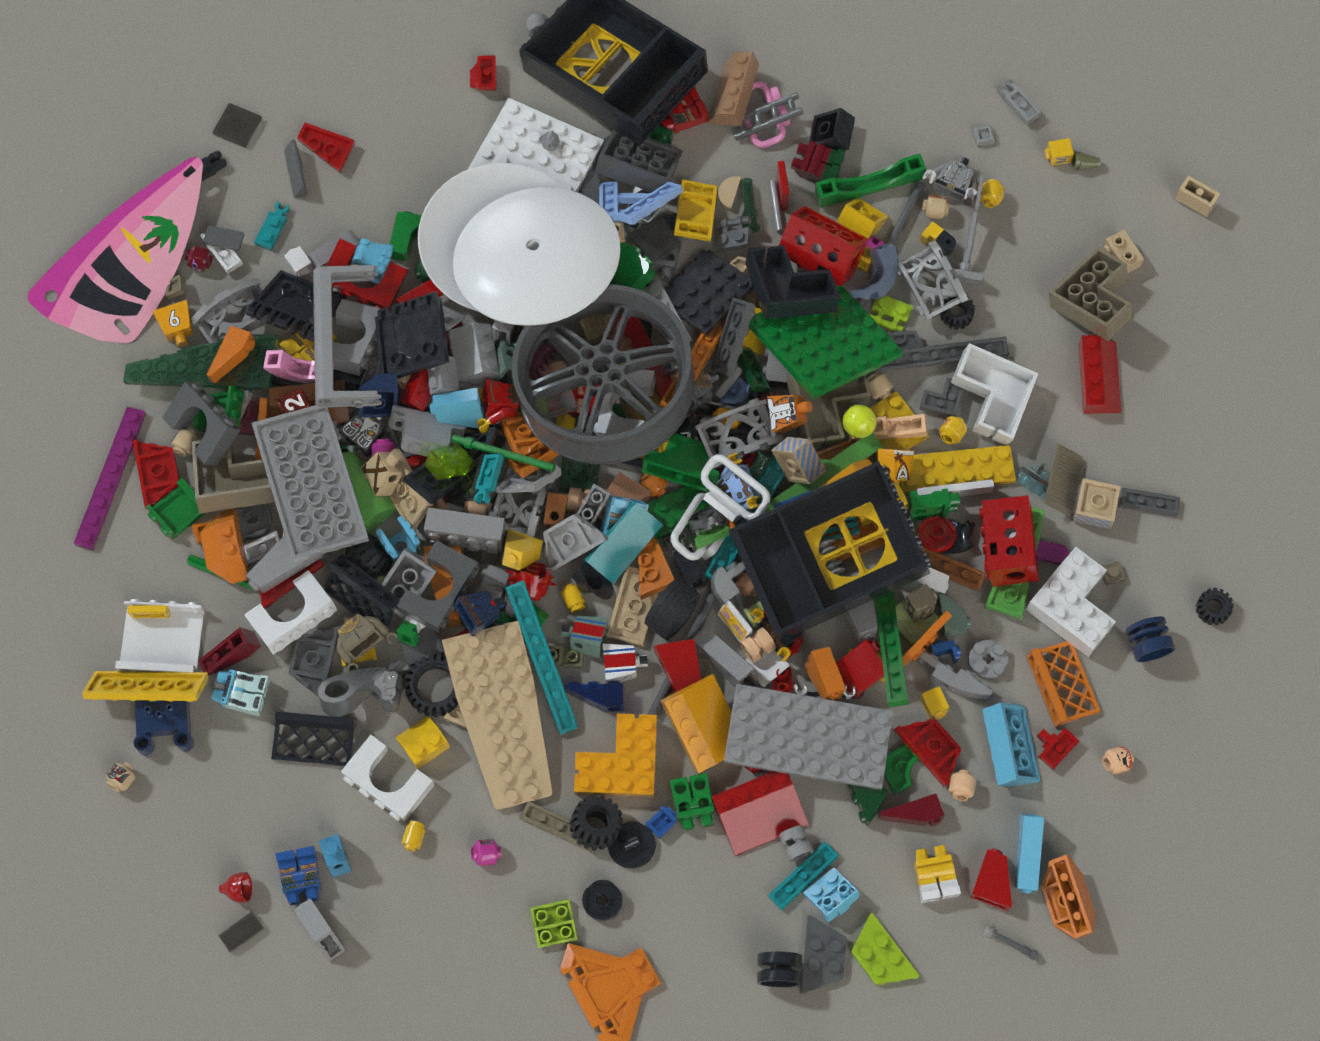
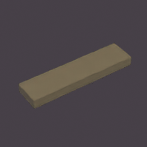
(549, 822)

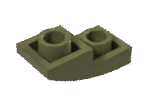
(567, 657)

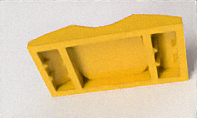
(695, 210)

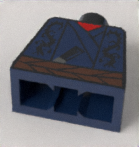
(478, 610)

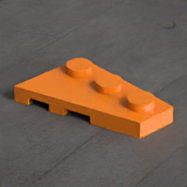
(653, 570)

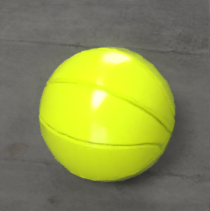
(859, 421)

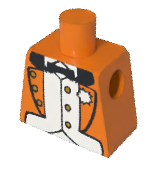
(788, 412)

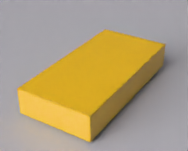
(149, 611)

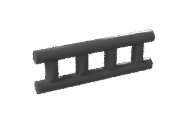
(756, 113)

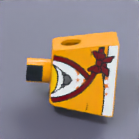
(897, 463)

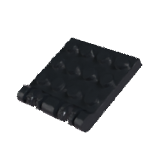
(289, 301)

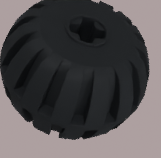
(370, 557)

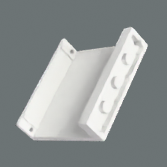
(162, 642)

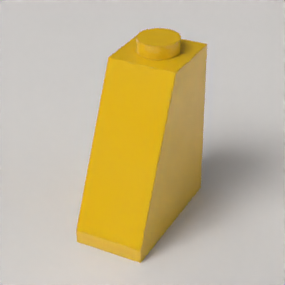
(520, 550)

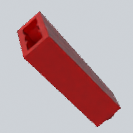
(679, 663)

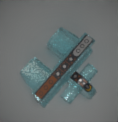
(1026, 475)

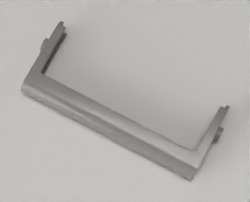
(323, 336)

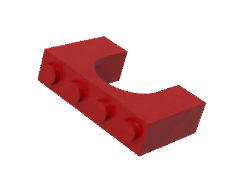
(380, 295)

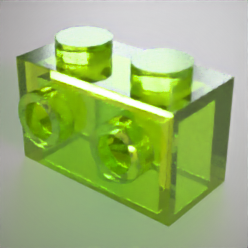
(448, 462)

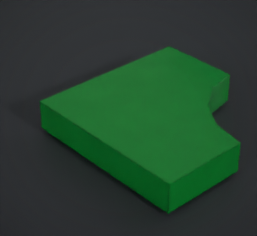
(898, 769)

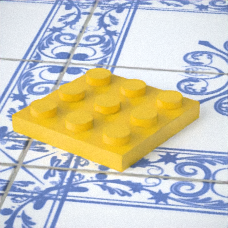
(894, 407)

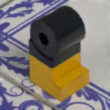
(943, 238)

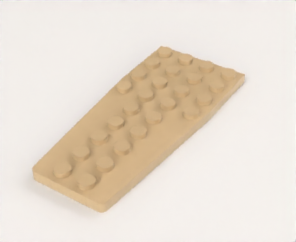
(501, 712)

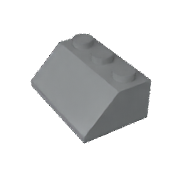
(474, 352)
(408, 573)

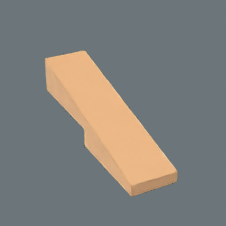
(900, 427)

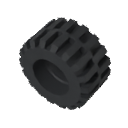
(592, 836)

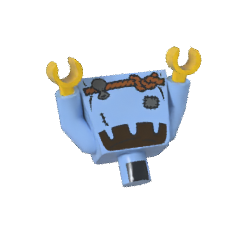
(738, 488)

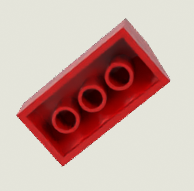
(1099, 375)

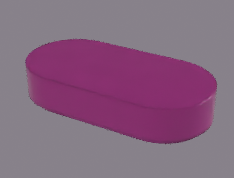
(1051, 552)

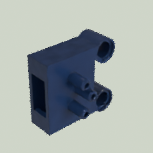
(162, 719)

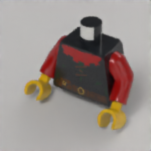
(784, 648)

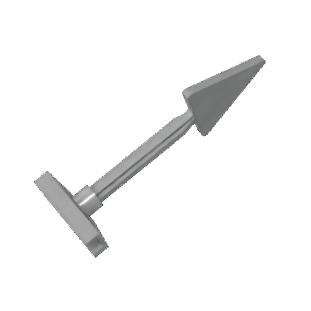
(964, 273)

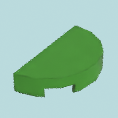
(710, 536)

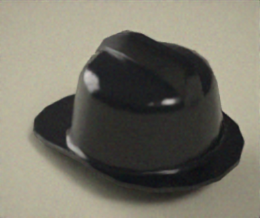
(591, 581)

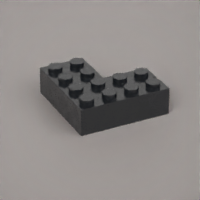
(788, 293)

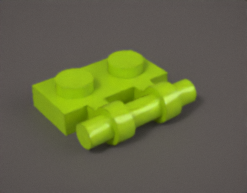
(892, 309)

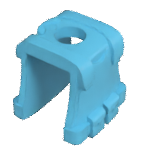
(373, 254)
(407, 536)

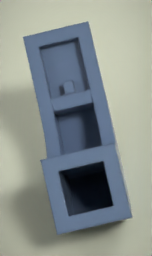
(883, 274)

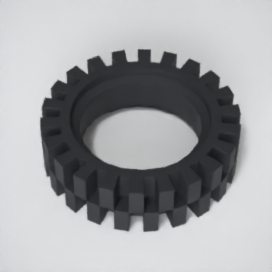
(411, 685)

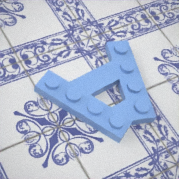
(642, 202)

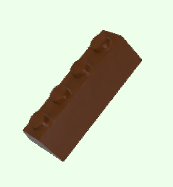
(337, 414)

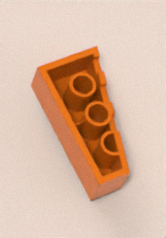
(442, 585)

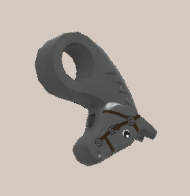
(359, 684)

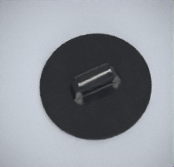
(633, 846)

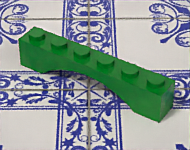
(843, 189)

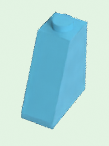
(458, 408)

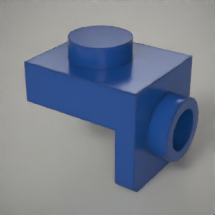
(942, 648)
(662, 821)

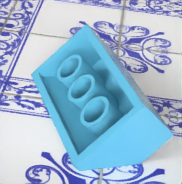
(1011, 745)

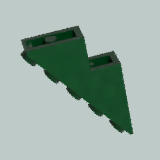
(868, 801)

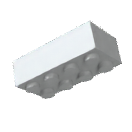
(465, 530)

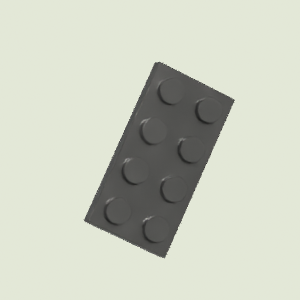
(733, 336)

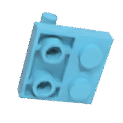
(832, 894)

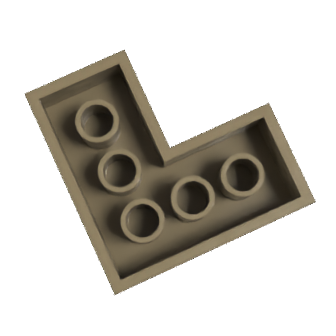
(1089, 297)

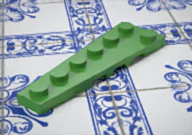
(1012, 598)

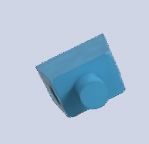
(335, 854)

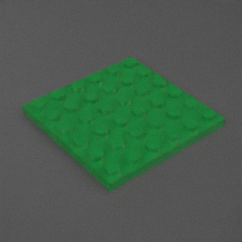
(827, 347)

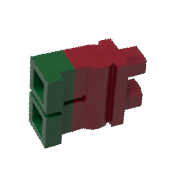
(818, 161)

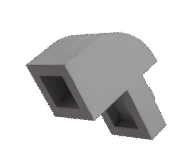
(722, 582)

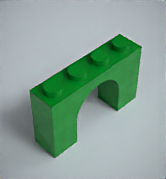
(403, 234)

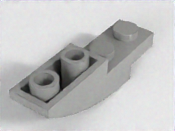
(593, 504)
(961, 683)

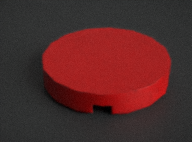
(937, 533)

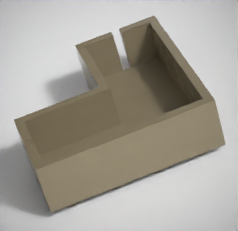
(824, 421)
(229, 483)

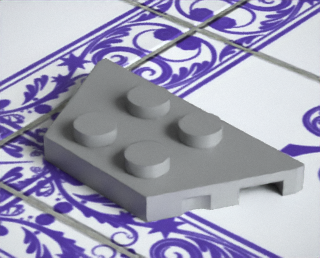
(531, 483)
(570, 540)

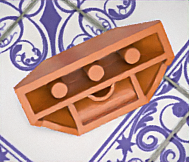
(225, 547)
(1068, 898)

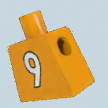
(175, 322)

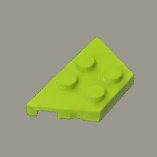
(880, 955)

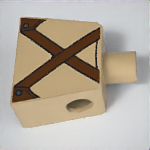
(383, 472)

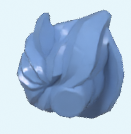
(737, 393)

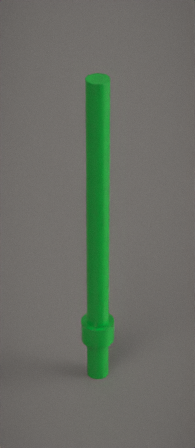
(471, 443)

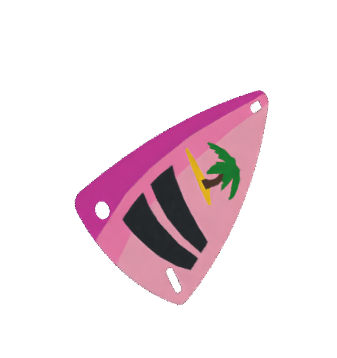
(124, 260)

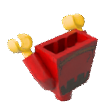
(499, 402)

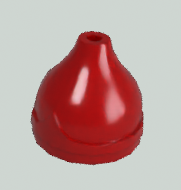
(237, 887)

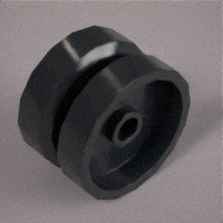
(779, 969)

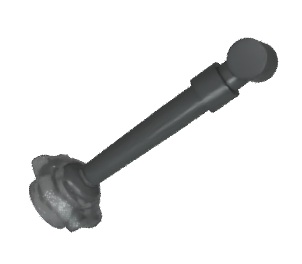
(990, 932)

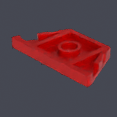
(156, 471)
(286, 586)
(932, 747)

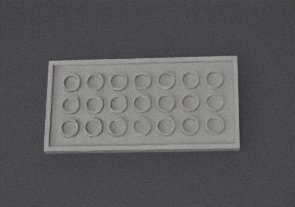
(309, 482)
(808, 736)

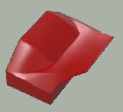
(484, 73)

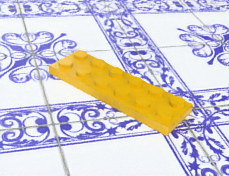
(961, 467)
(145, 686)

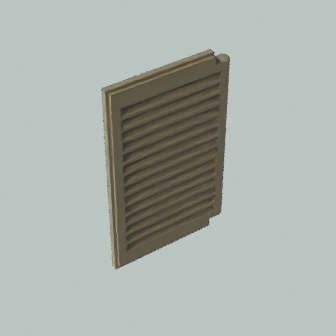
(1064, 480)

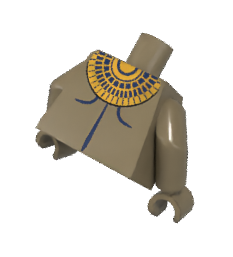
(358, 636)

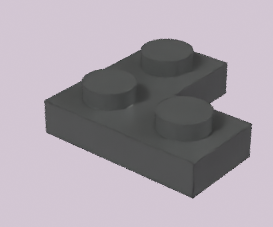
(943, 404)

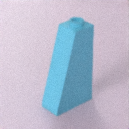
(1029, 852)

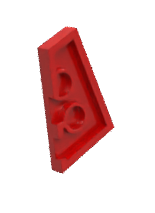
(327, 145)

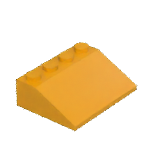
(700, 721)

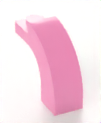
(289, 368)

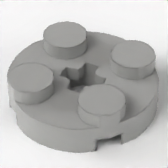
(995, 651)

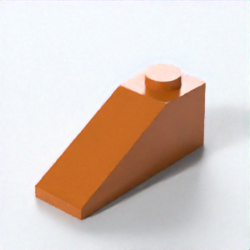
(232, 351)

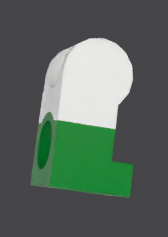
(409, 631)

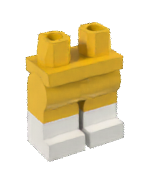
(933, 869)

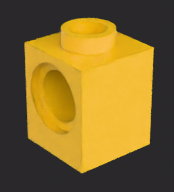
(934, 703)

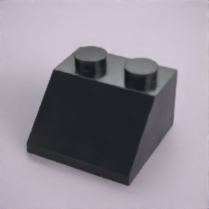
(833, 129)

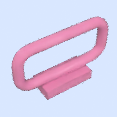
(771, 95)

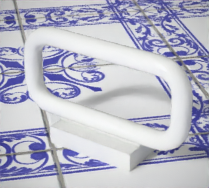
(725, 503)
(704, 552)

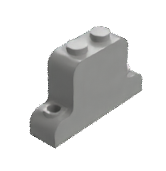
(421, 430)

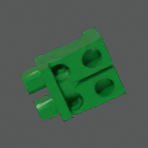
(934, 504)
(692, 807)

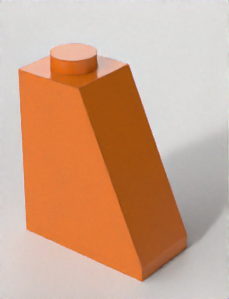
(825, 674)

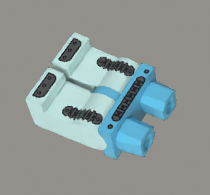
(242, 691)

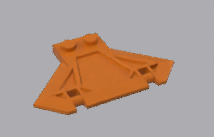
(609, 988)

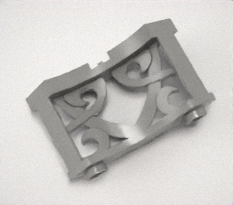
(915, 264)
(207, 314)
(766, 440)
(531, 520)

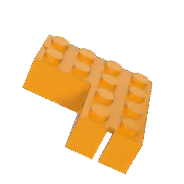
(626, 771)

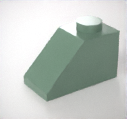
(958, 623)

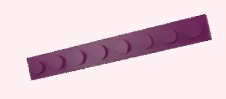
(109, 478)

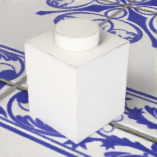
(298, 262)

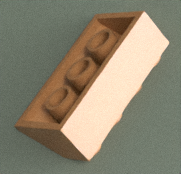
(734, 89)

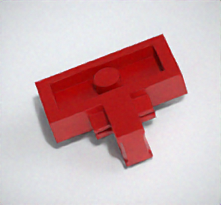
(1056, 746)

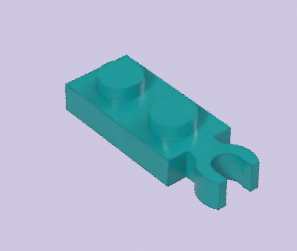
(272, 227)
(488, 477)

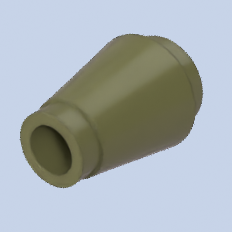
(1084, 161)

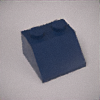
(387, 387)

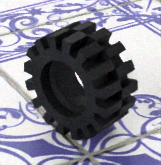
(961, 321)
(1219, 596)

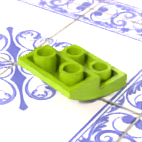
(553, 923)

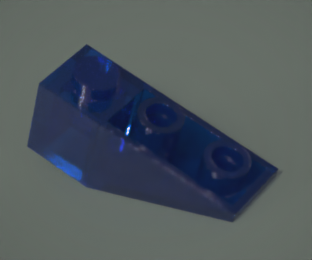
(602, 696)

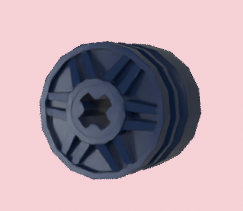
(1150, 639)

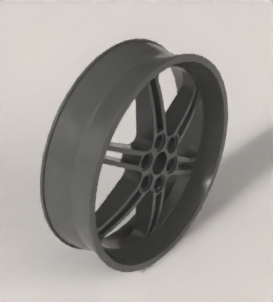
(603, 370)

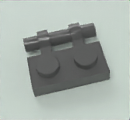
(733, 239)

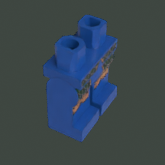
(300, 880)

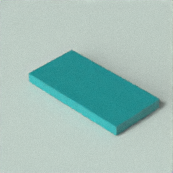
(625, 542)

